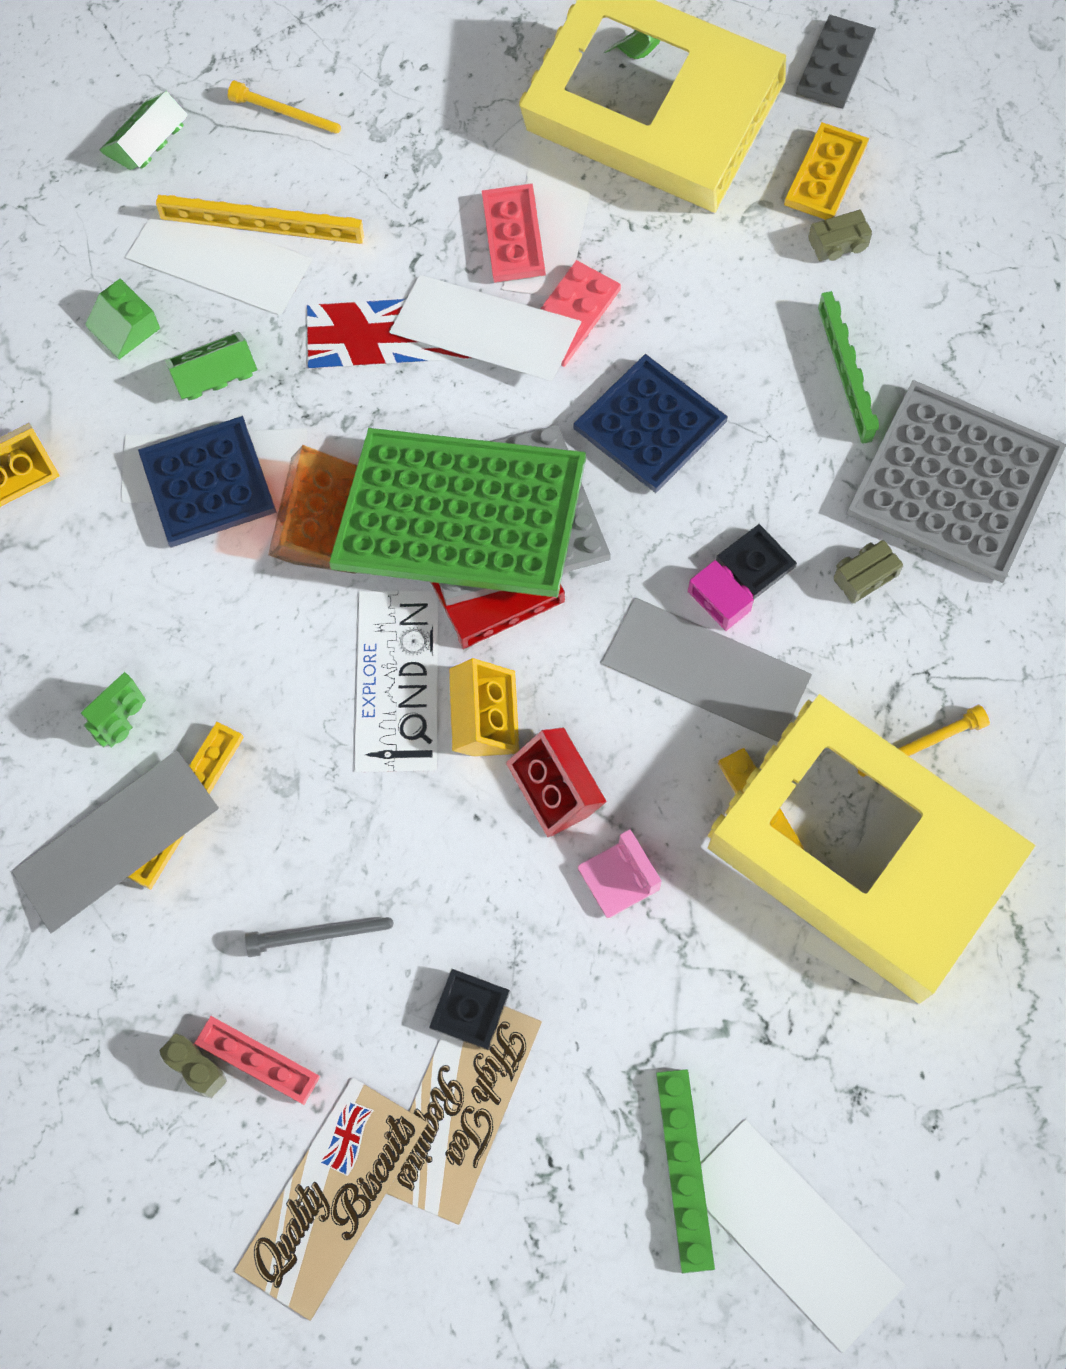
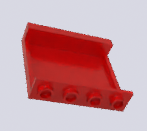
(493, 613)

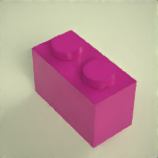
(721, 595)

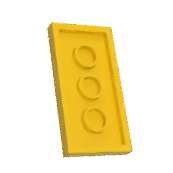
(826, 171)

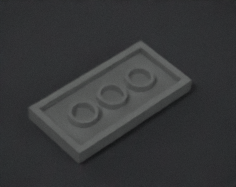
(836, 61)

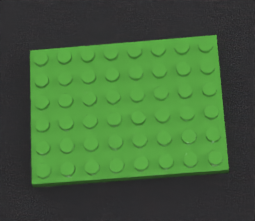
(460, 512)

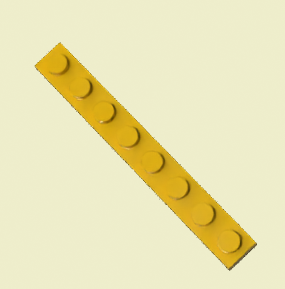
(260, 219)

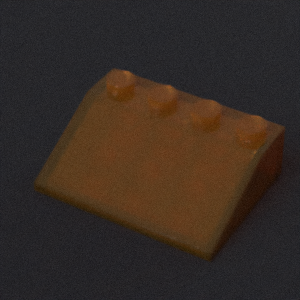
(311, 508)

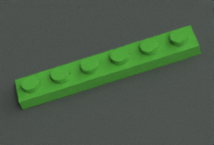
(850, 375)
(685, 1172)

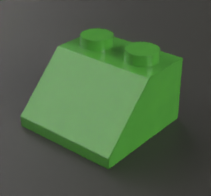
(121, 319)

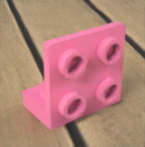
(620, 875)

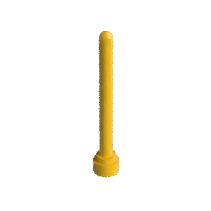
(240, 93)
(975, 718)

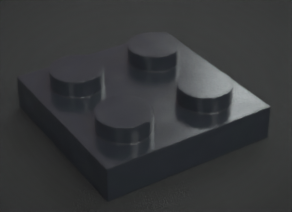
(756, 560)
(469, 1009)

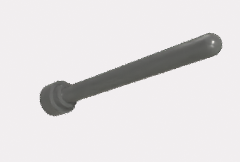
(259, 943)

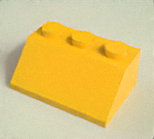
(23, 464)
(483, 709)

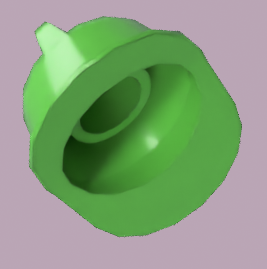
(636, 45)

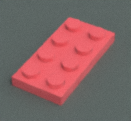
(513, 233)
(584, 297)

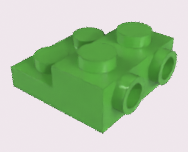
(109, 711)

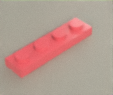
(257, 1060)

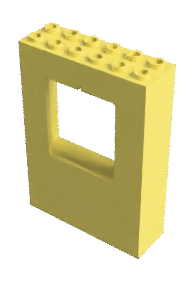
(703, 121)
(931, 890)

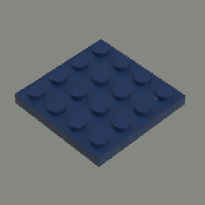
(650, 423)
(206, 481)

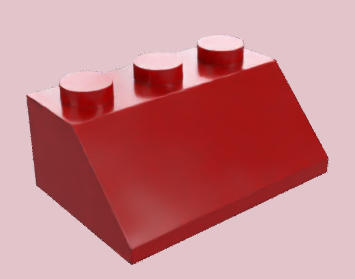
(555, 781)

